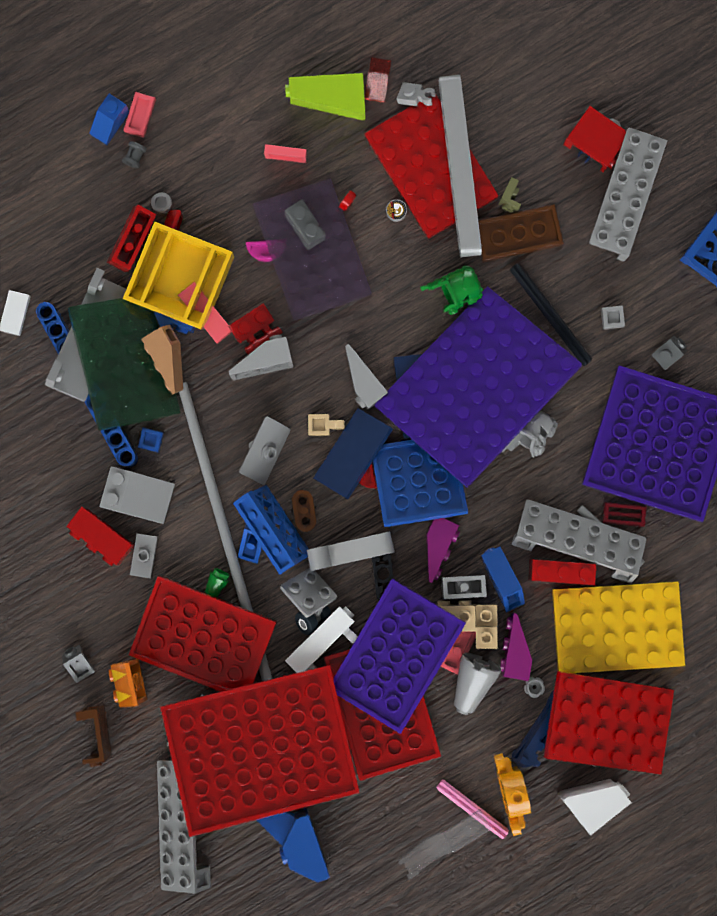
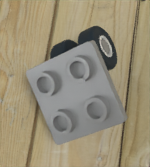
(311, 597)

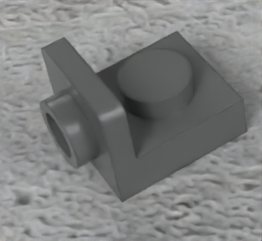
(77, 663)

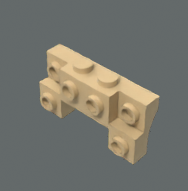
(478, 619)

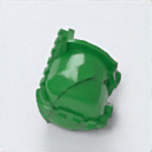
(456, 287)

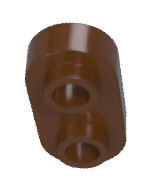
(302, 511)

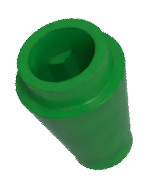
(216, 582)

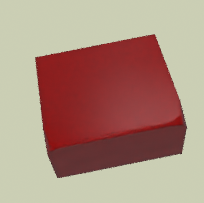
(174, 219)

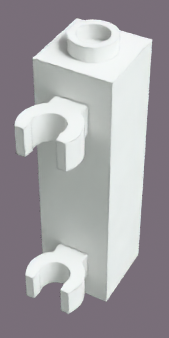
(321, 639)

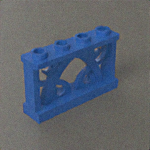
(699, 249)

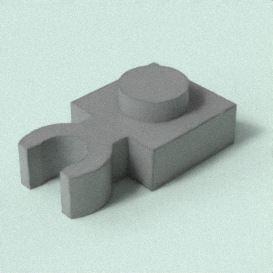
(412, 94)

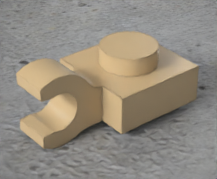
(321, 424)

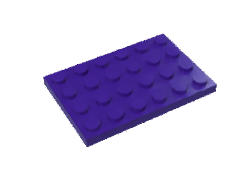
(397, 655)

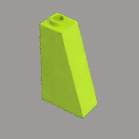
(329, 93)

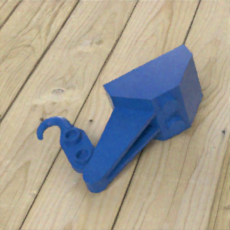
(298, 842)

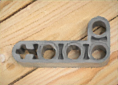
(350, 551)

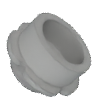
(534, 693)

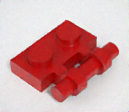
(250, 324)

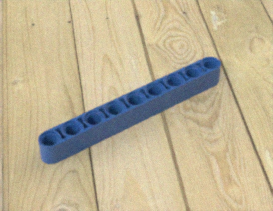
(49, 325)

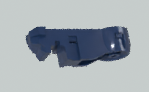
(534, 740)

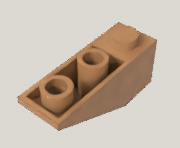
(166, 354)

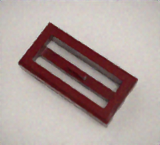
(606, 512)

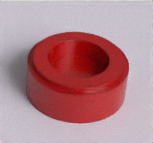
(347, 201)

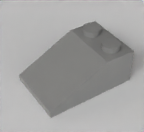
(267, 358)
(137, 495)

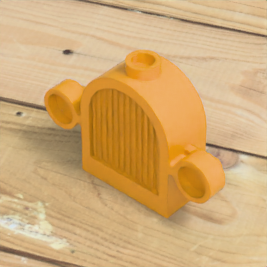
(513, 793)

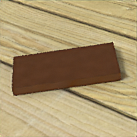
(519, 233)

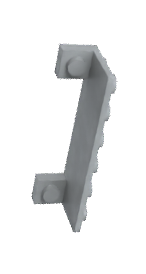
(628, 192)
(67, 369)
(580, 539)
(177, 849)

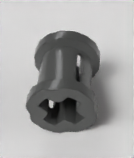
(134, 154)

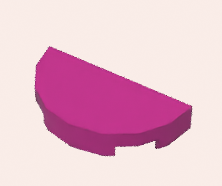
(259, 250)

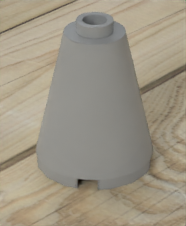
(474, 681)

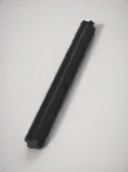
(551, 314)

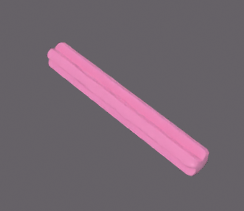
(470, 807)

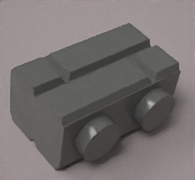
(305, 224)

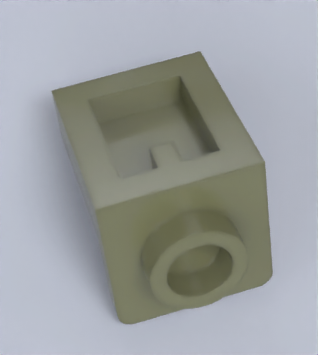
(510, 193)

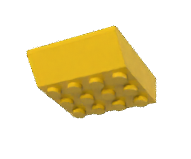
(171, 265)

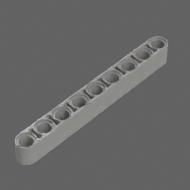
(460, 166)

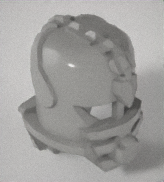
(534, 434)

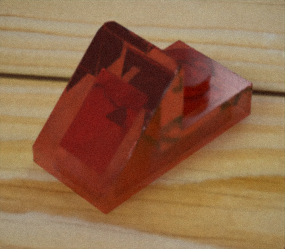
(377, 79)

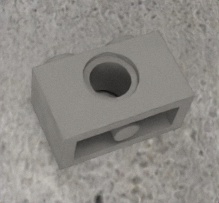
(463, 587)

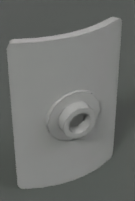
(264, 450)

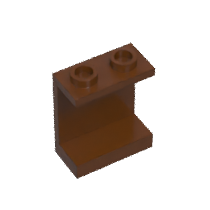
(102, 734)

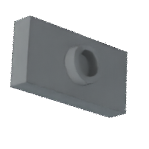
(144, 555)

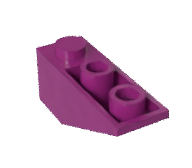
(438, 540)
(517, 657)

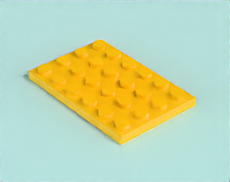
(618, 627)

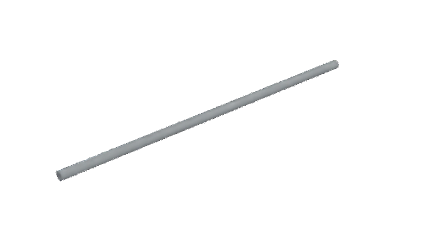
(218, 511)

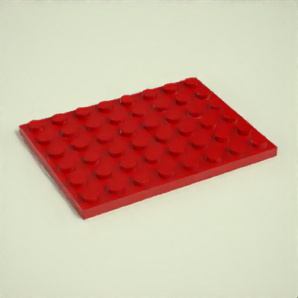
(259, 750)

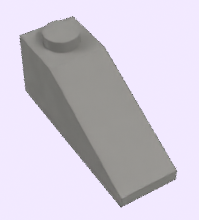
(365, 384)

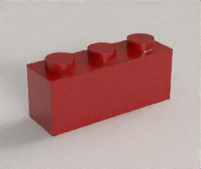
(131, 238)
(99, 536)
(562, 572)

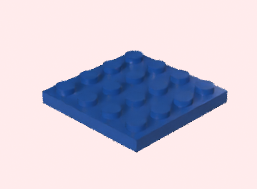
(415, 486)

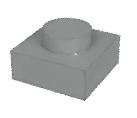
(612, 317)

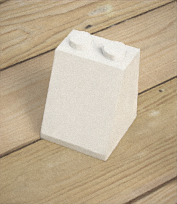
(596, 802)

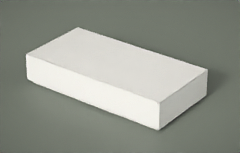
(14, 313)

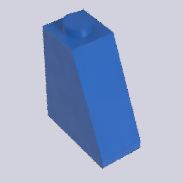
(503, 578)

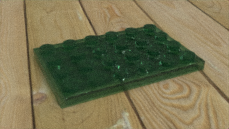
(116, 365)

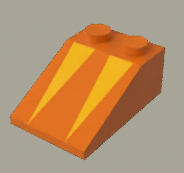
(128, 683)

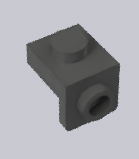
(670, 352)

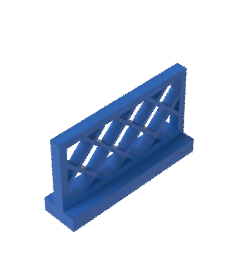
(265, 531)

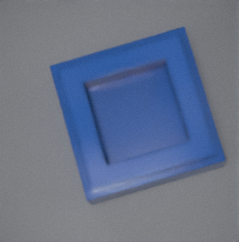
(150, 439)

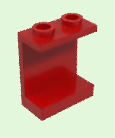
(597, 138)

